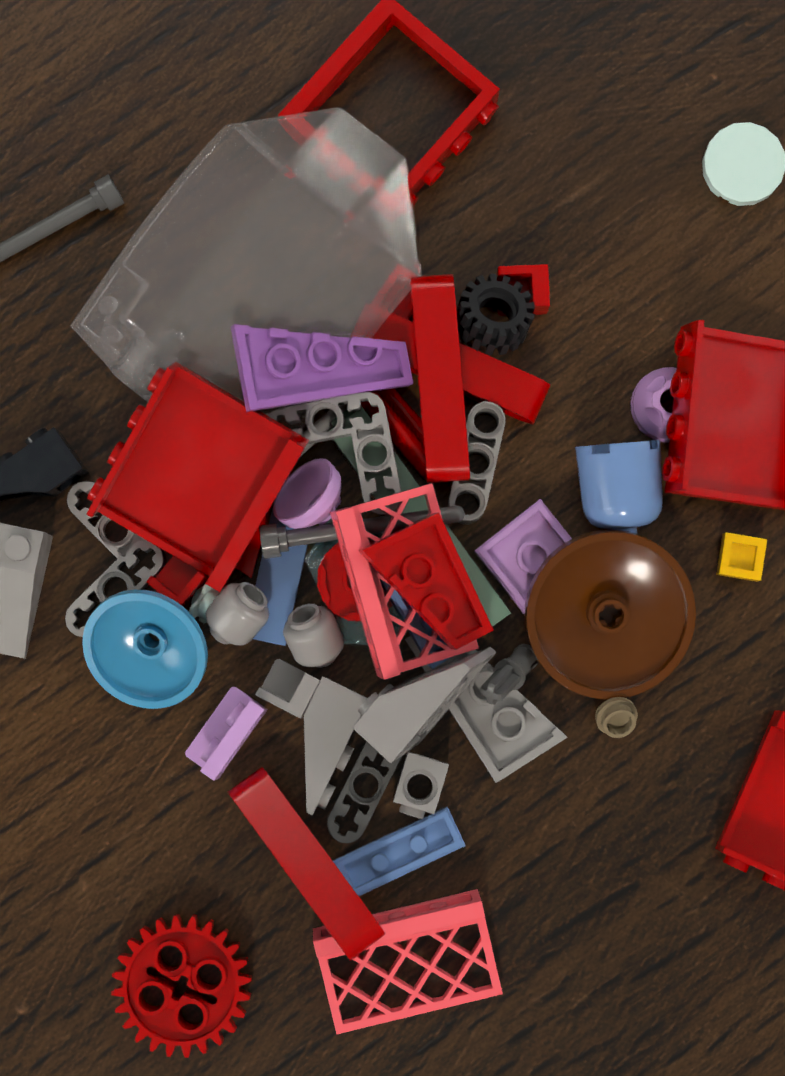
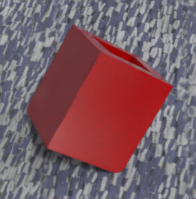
(534, 279)
(178, 581)

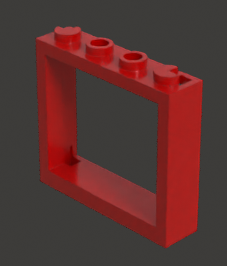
(358, 46)

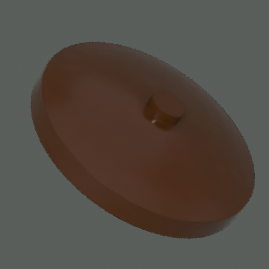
(610, 614)

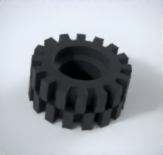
(499, 296)

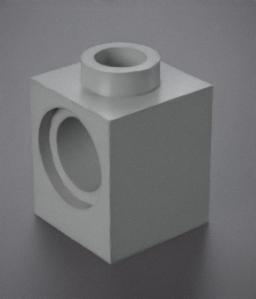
(430, 767)

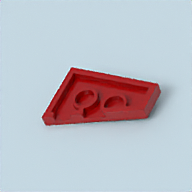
(431, 579)

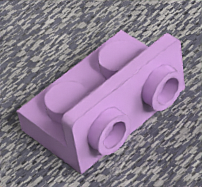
(225, 732)

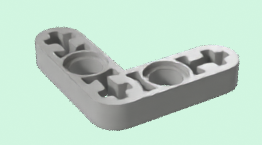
(361, 435)
(124, 551)

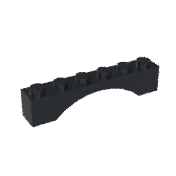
(40, 468)

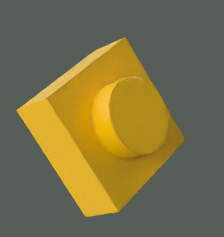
(741, 557)

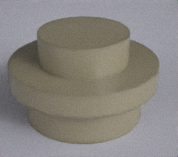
(616, 717)

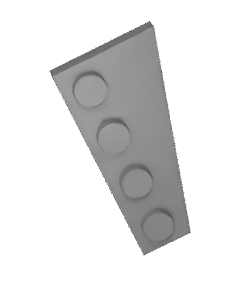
(501, 733)

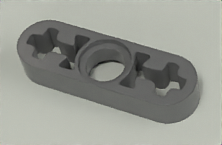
(342, 808)

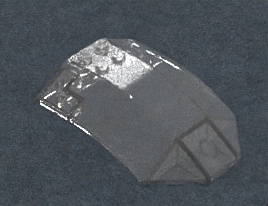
(265, 229)

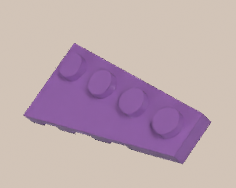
(304, 367)

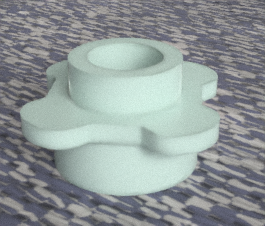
(201, 601)

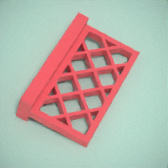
(368, 590)
(409, 924)

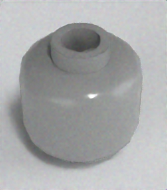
(237, 613)
(313, 636)

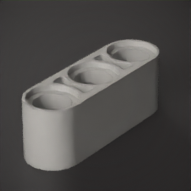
(486, 445)

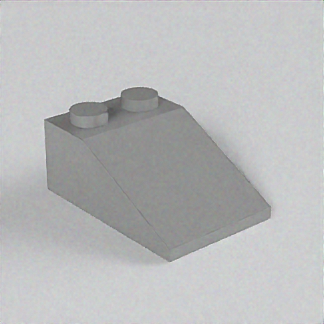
(22, 573)
(406, 713)

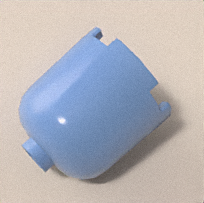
(620, 484)

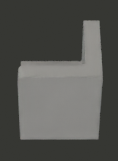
(288, 688)

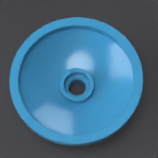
(134, 664)

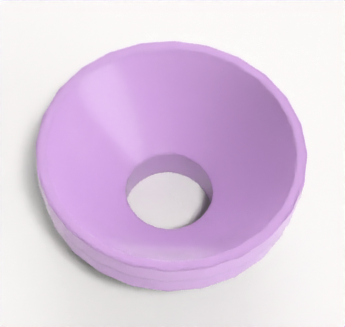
(646, 404)
(309, 495)

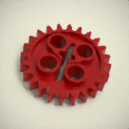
(165, 1021)

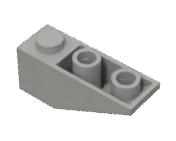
(326, 734)

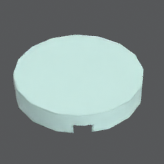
(744, 163)

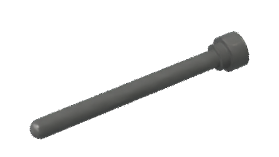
(101, 196)
(279, 539)

